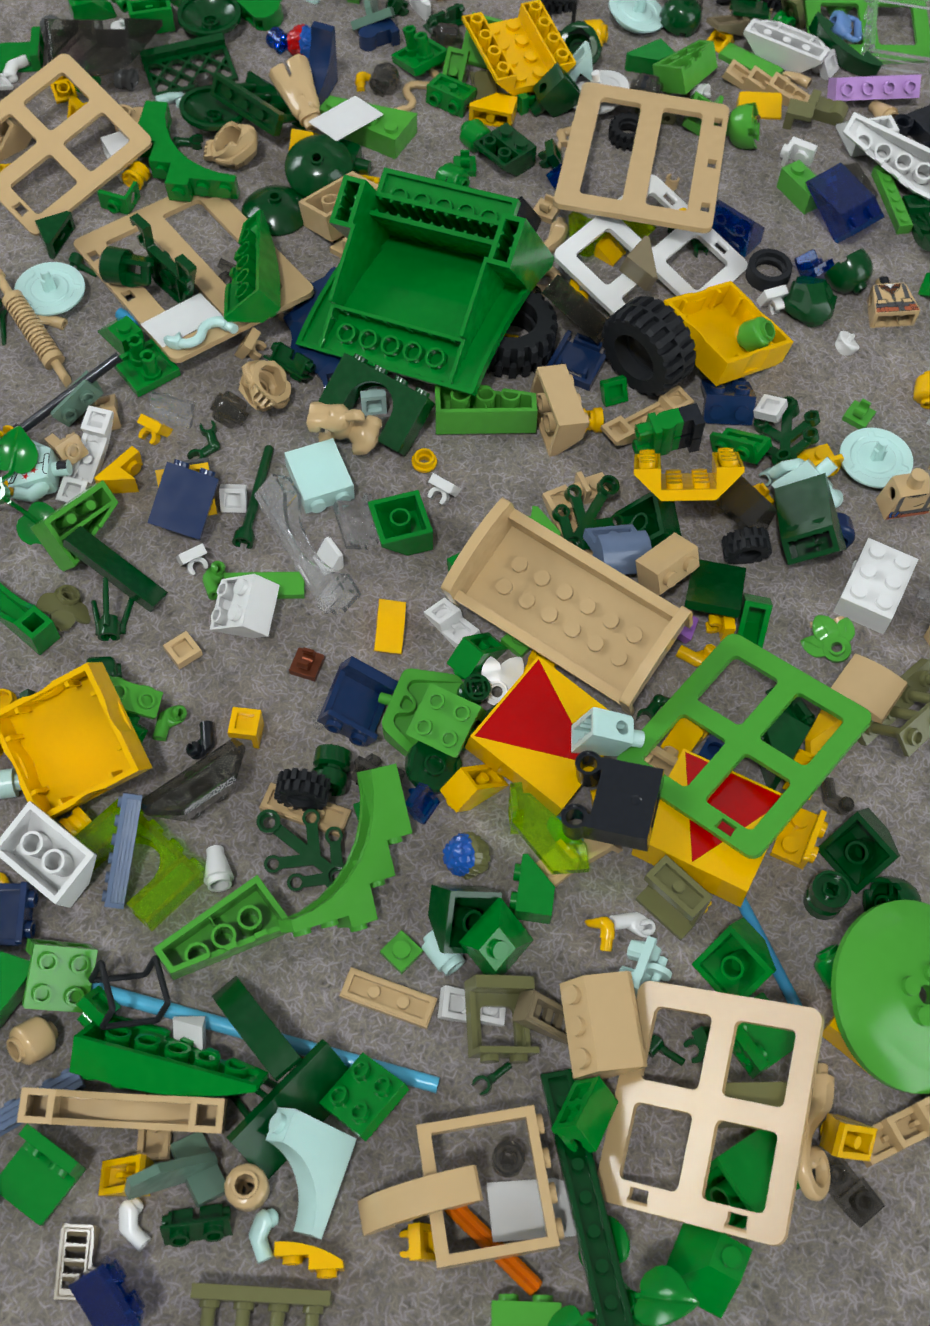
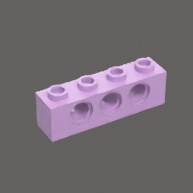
(874, 87)

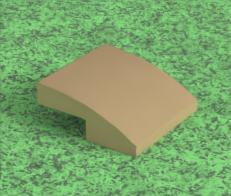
(870, 686)

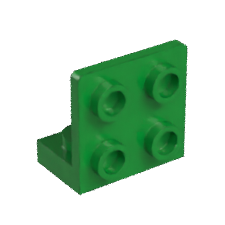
(761, 1046)
(38, 1176)

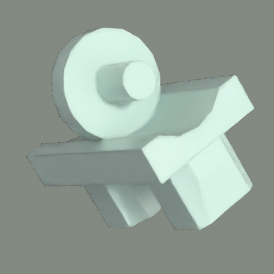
(650, 963)

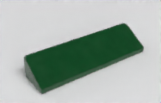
(115, 568)

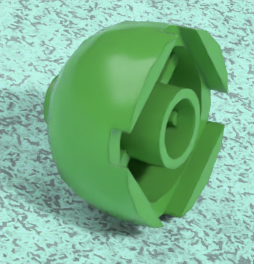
(743, 126)

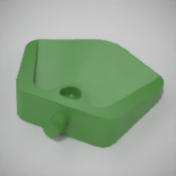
(405, 702)

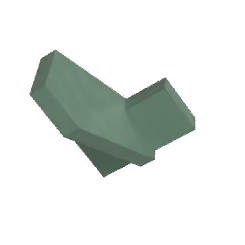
(372, 14)
(192, 1165)

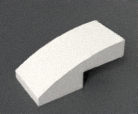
(450, 622)
(453, 1008)

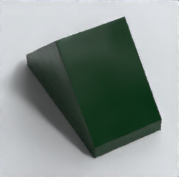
(55, 231)

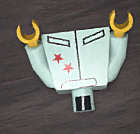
(40, 480)

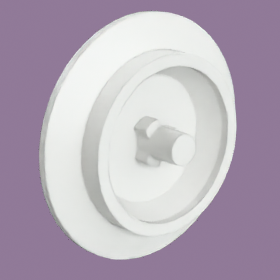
(608, 78)

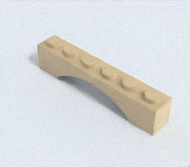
(122, 1110)

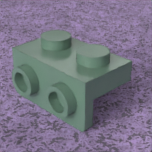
(77, 401)

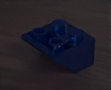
(737, 228)
(106, 1296)

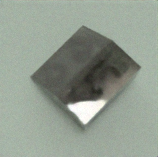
(747, 505)

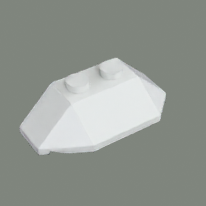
(785, 45)

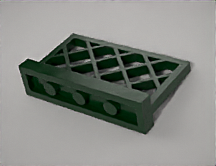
(184, 53)

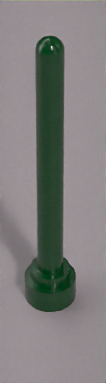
(245, 533)

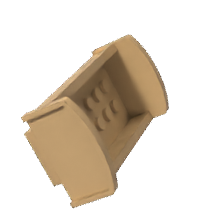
(564, 604)

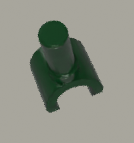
(77, 260)
(657, 1045)
(492, 1077)

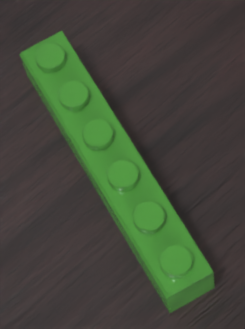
(892, 200)

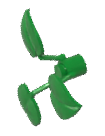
(20, 455)
(661, 1298)

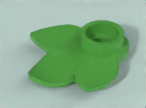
(827, 635)

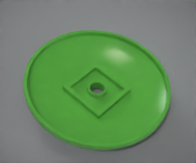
(878, 990)

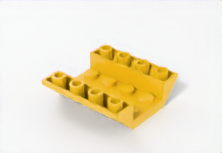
(519, 48)
(689, 486)

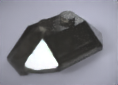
(198, 786)

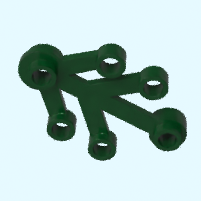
(788, 435)
(583, 519)
(308, 854)

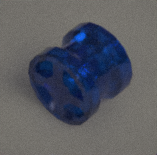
(277, 39)

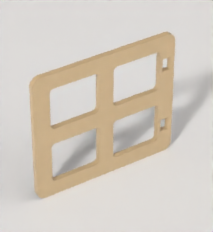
(53, 142)
(711, 1107)

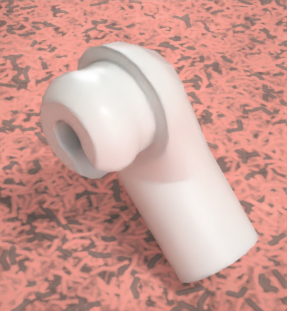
(13, 66)
(635, 923)

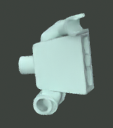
(798, 469)

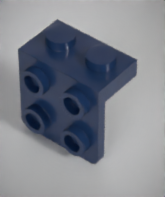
(728, 402)

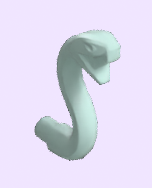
(177, 342)

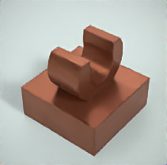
(307, 664)

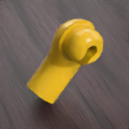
(692, 657)

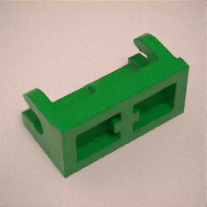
(585, 1114)

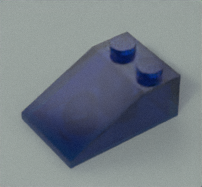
(843, 202)

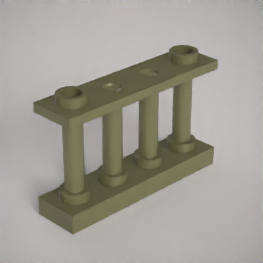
(917, 728)
(247, 1296)

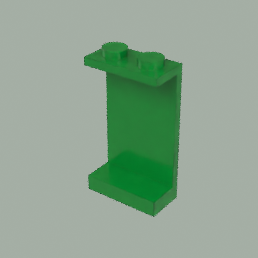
(32, 50)

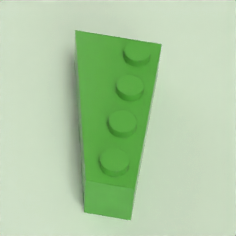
(385, 134)
(486, 413)
(226, 929)

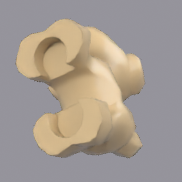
(344, 423)

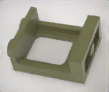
(674, 897)
(497, 992)

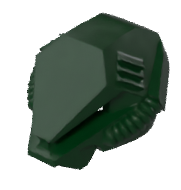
(577, 33)
(810, 301)

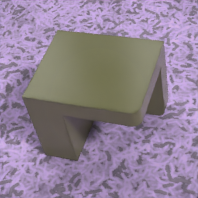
(798, 110)

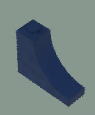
(323, 59)

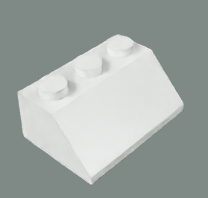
(47, 856)

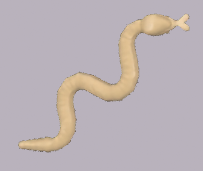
(416, 85)

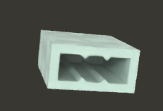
(319, 475)

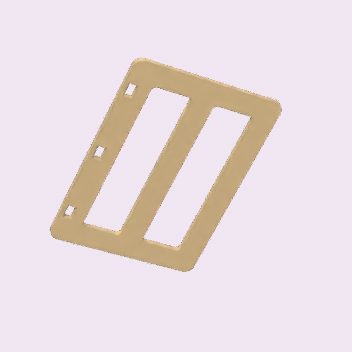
(633, 204)
(143, 306)

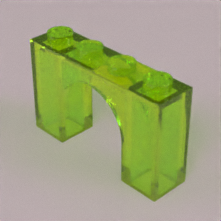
(176, 874)

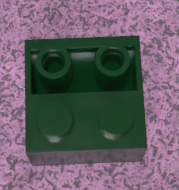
(508, 149)

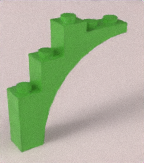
(381, 823)

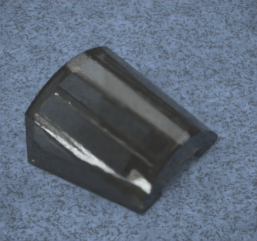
(99, 49)

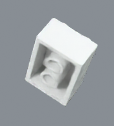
(876, 586)

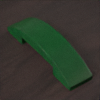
(846, 56)
(919, 213)
(256, 1028)

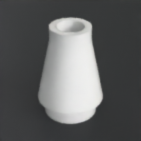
(218, 873)

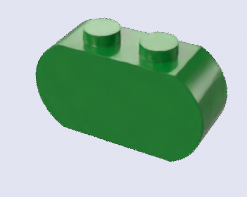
(262, 13)

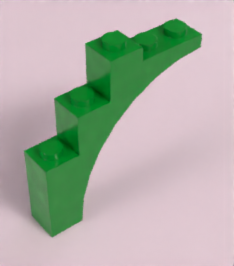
(166, 162)

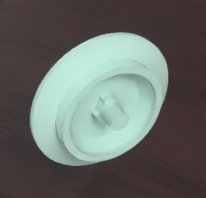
(637, 15)
(51, 287)
(875, 456)

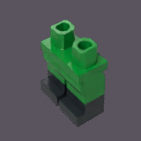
(670, 430)

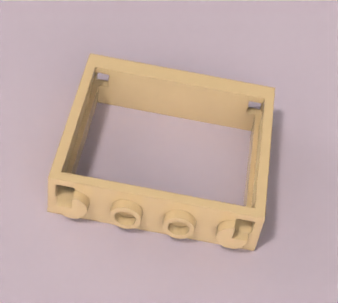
(546, 1190)

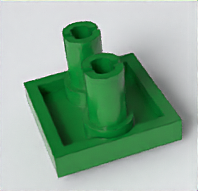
(420, 52)
(145, 366)
(364, 1096)

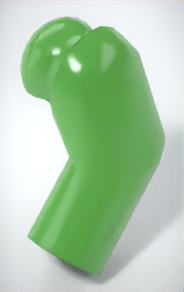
(212, 578)
(167, 720)

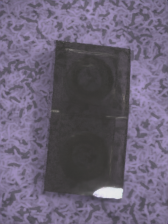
(852, 1193)

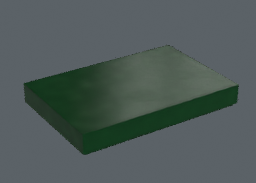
(716, 589)

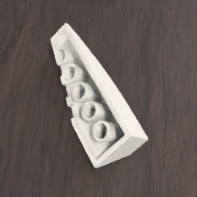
(897, 154)

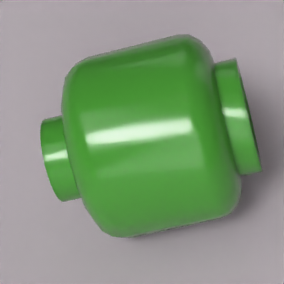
(755, 333)

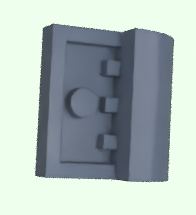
(618, 546)

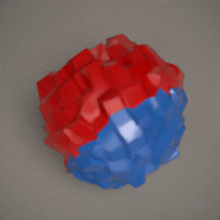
(299, 40)

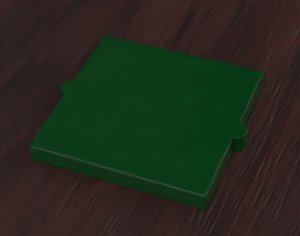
(750, 9)

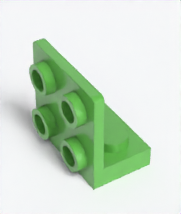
(444, 720)
(58, 974)

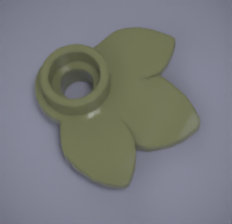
(64, 607)

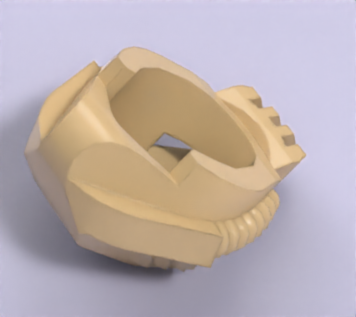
(241, 146)
(265, 385)

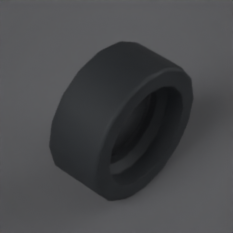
(768, 257)

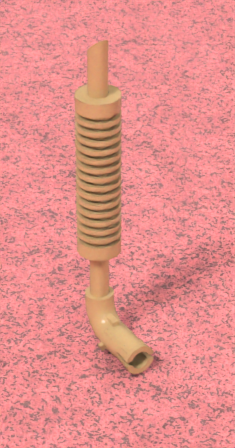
(33, 330)

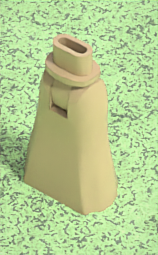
(297, 89)

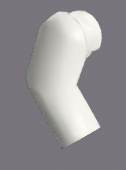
(129, 1223)

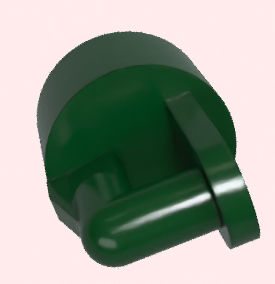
(119, 265)

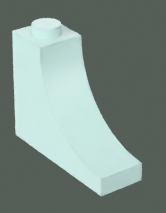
(318, 1162)

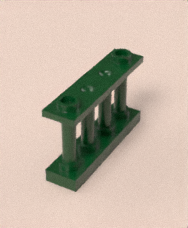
(255, 101)

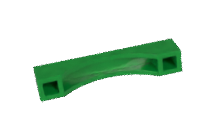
(27, 621)

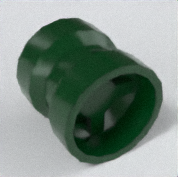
(471, 693)

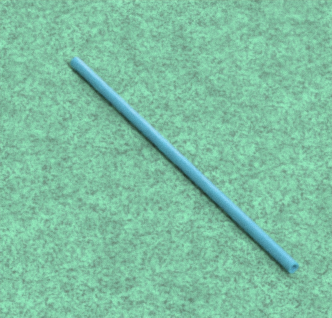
(222, 1025)

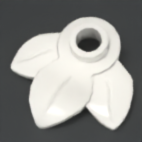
(502, 675)

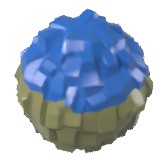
(466, 855)

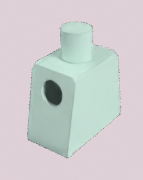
(605, 733)

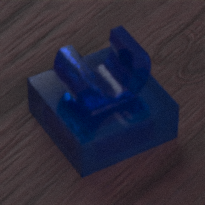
(421, 803)

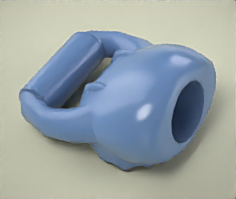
(842, 26)

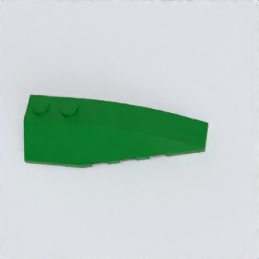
(256, 278)
(155, 1063)

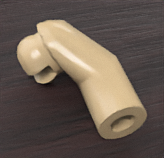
(797, 78)
(54, 321)

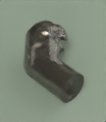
(839, 805)

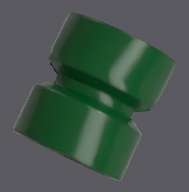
(333, 763)
(827, 895)

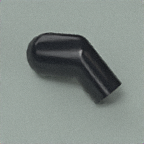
(205, 744)

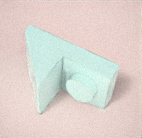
(583, 62)

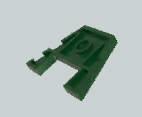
(173, 277)

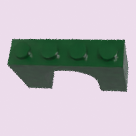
(409, 405)

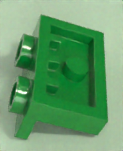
(450, 94)

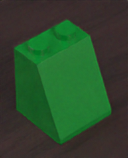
(743, 1175)

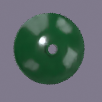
(208, 16)
(205, 111)
(310, 176)
(279, 207)

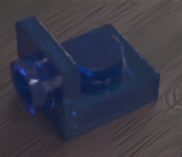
(812, 266)

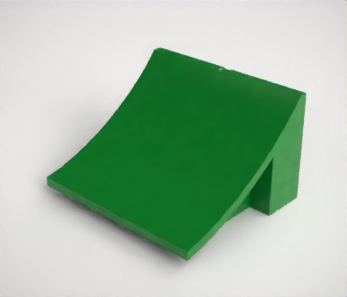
(425, 278)

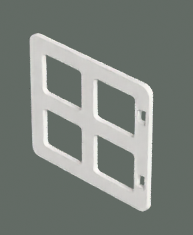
(611, 295)

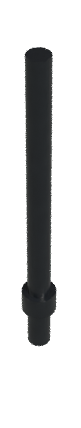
(92, 376)

